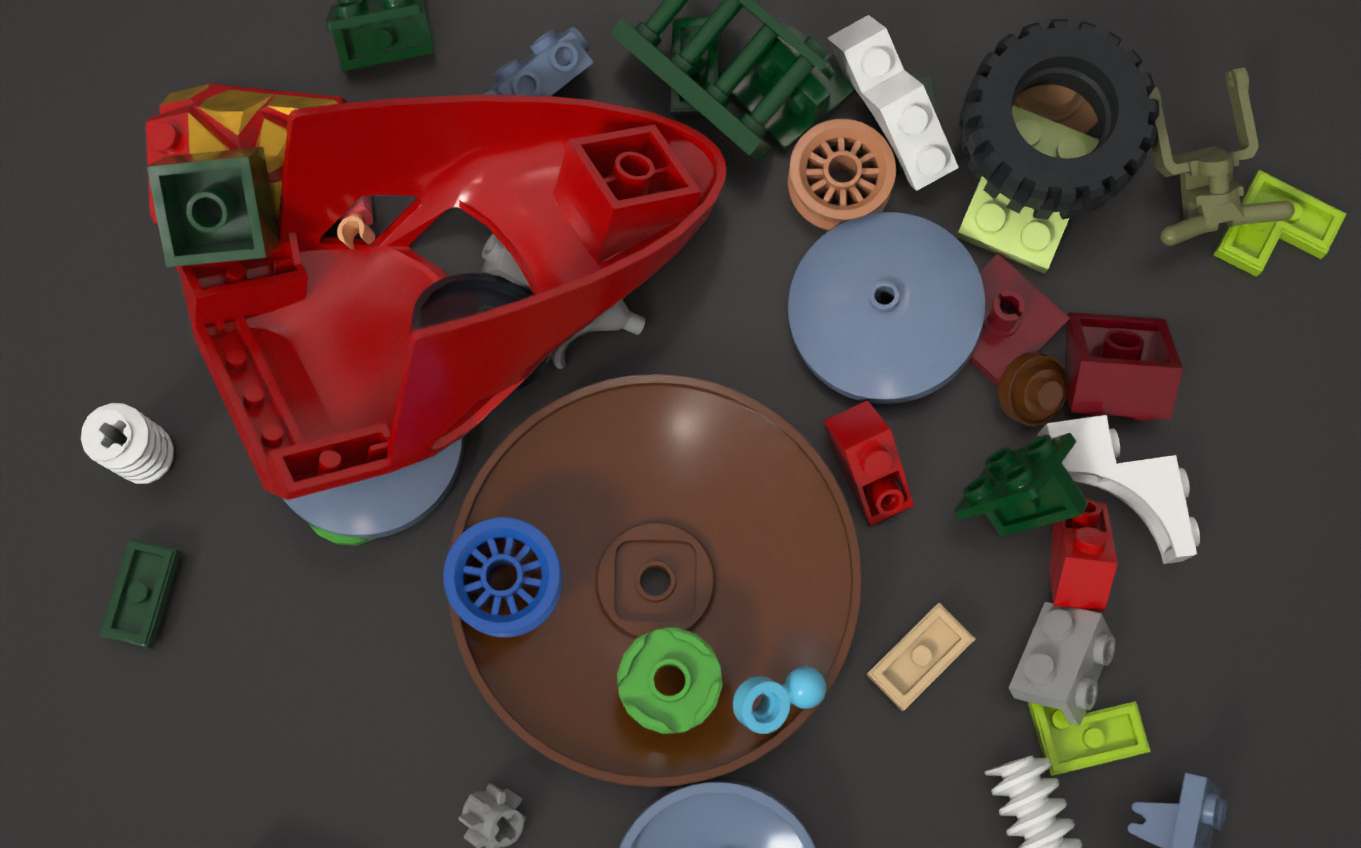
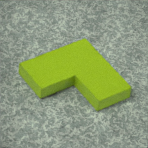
(1309, 229)
(1099, 738)

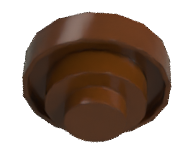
(1033, 388)

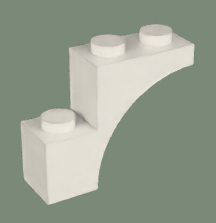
(894, 100)
(1149, 486)

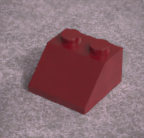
(1121, 366)

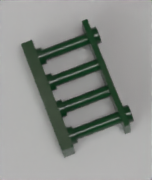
(714, 98)

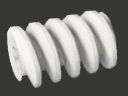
(127, 443)
(1032, 805)

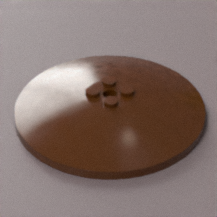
(680, 484)

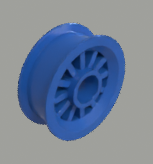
(489, 533)

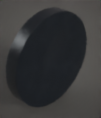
(466, 296)

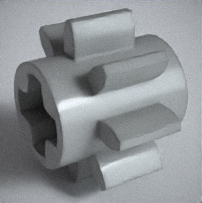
(492, 817)

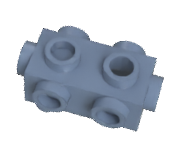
(551, 66)

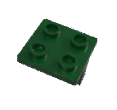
(379, 31)
(808, 103)
(1025, 487)

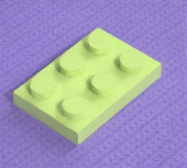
(1016, 234)

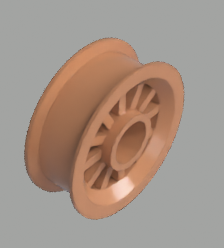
(840, 134)

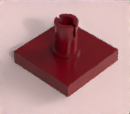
(1015, 319)

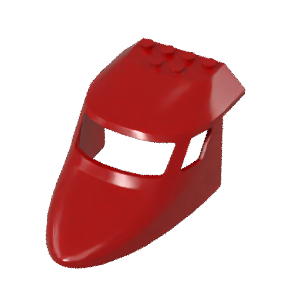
(319, 334)

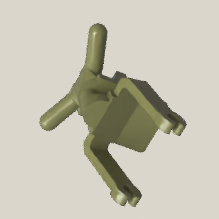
(1207, 173)

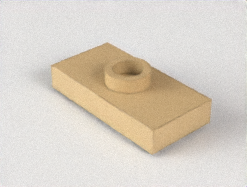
(920, 656)

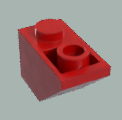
(869, 462)
(1083, 559)

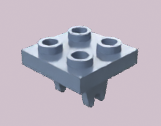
(1186, 823)

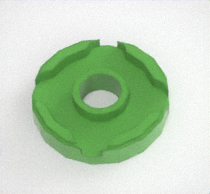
(662, 649)

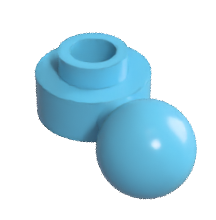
(802, 688)

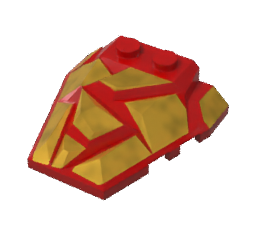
(227, 119)

